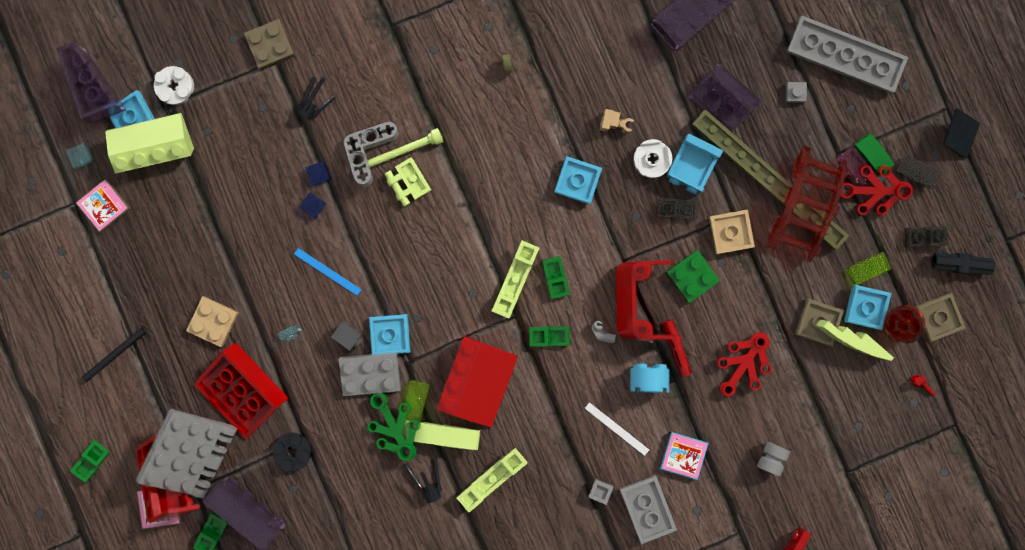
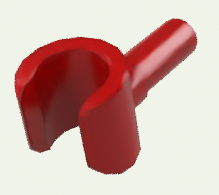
(919, 380)

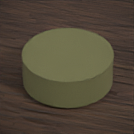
(507, 63)

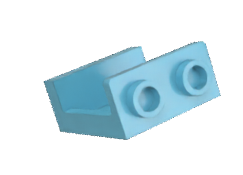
(693, 164)

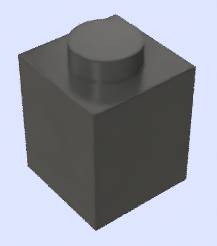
(347, 336)

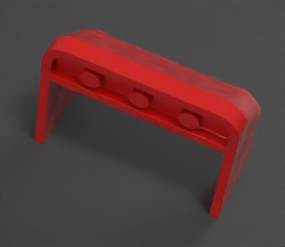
(627, 323)
(159, 502)

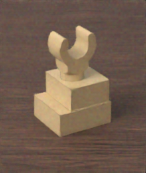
(611, 119)

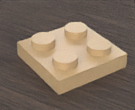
(731, 231)
(212, 321)

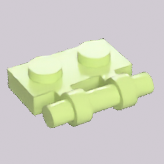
(412, 178)

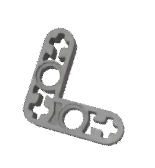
(362, 145)

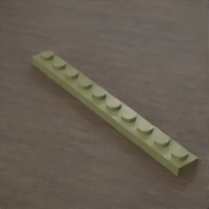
(763, 173)

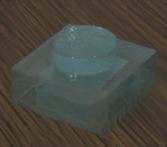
(79, 156)
(289, 333)

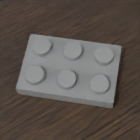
(369, 374)
(648, 509)

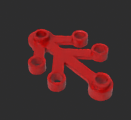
(878, 190)
(746, 362)

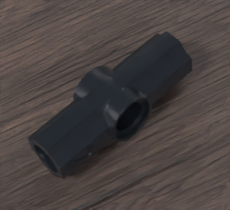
(962, 263)

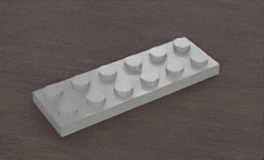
(847, 54)

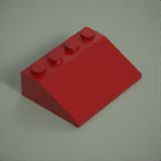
(477, 382)
(240, 390)

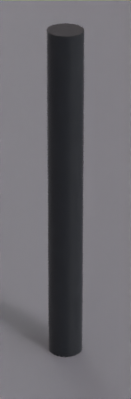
(114, 354)

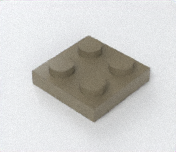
(269, 44)

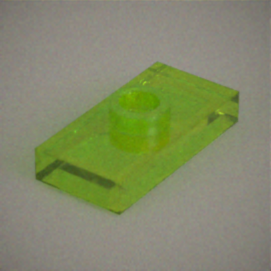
(869, 268)
(416, 397)

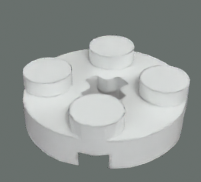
(163, 81)
(659, 150)

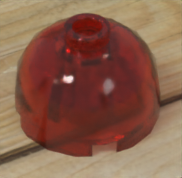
(905, 324)

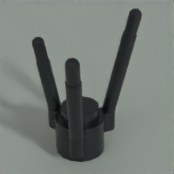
(306, 106)
(430, 491)

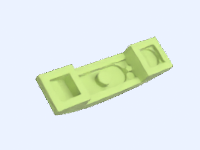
(515, 279)
(491, 479)

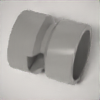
(773, 459)

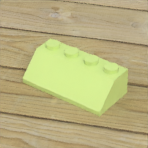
(148, 143)

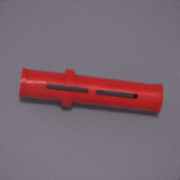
(677, 349)

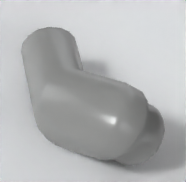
(600, 333)

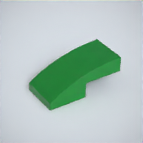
(873, 153)
(555, 277)
(549, 336)
(90, 461)
(211, 533)

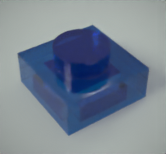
(317, 173)
(312, 205)

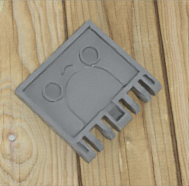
(183, 451)

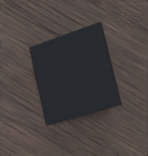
(961, 133)

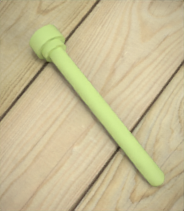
(433, 137)

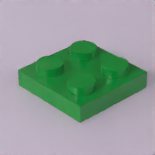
(693, 276)

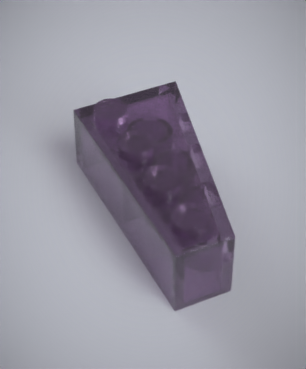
(89, 88)

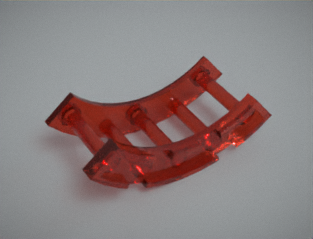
(795, 197)

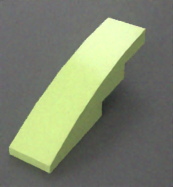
(860, 341)
(445, 435)

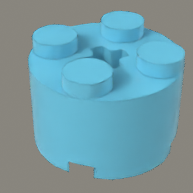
(649, 379)

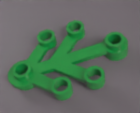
(395, 429)

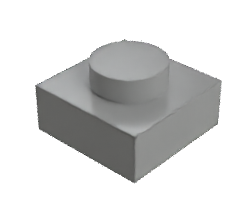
(796, 92)
(600, 491)

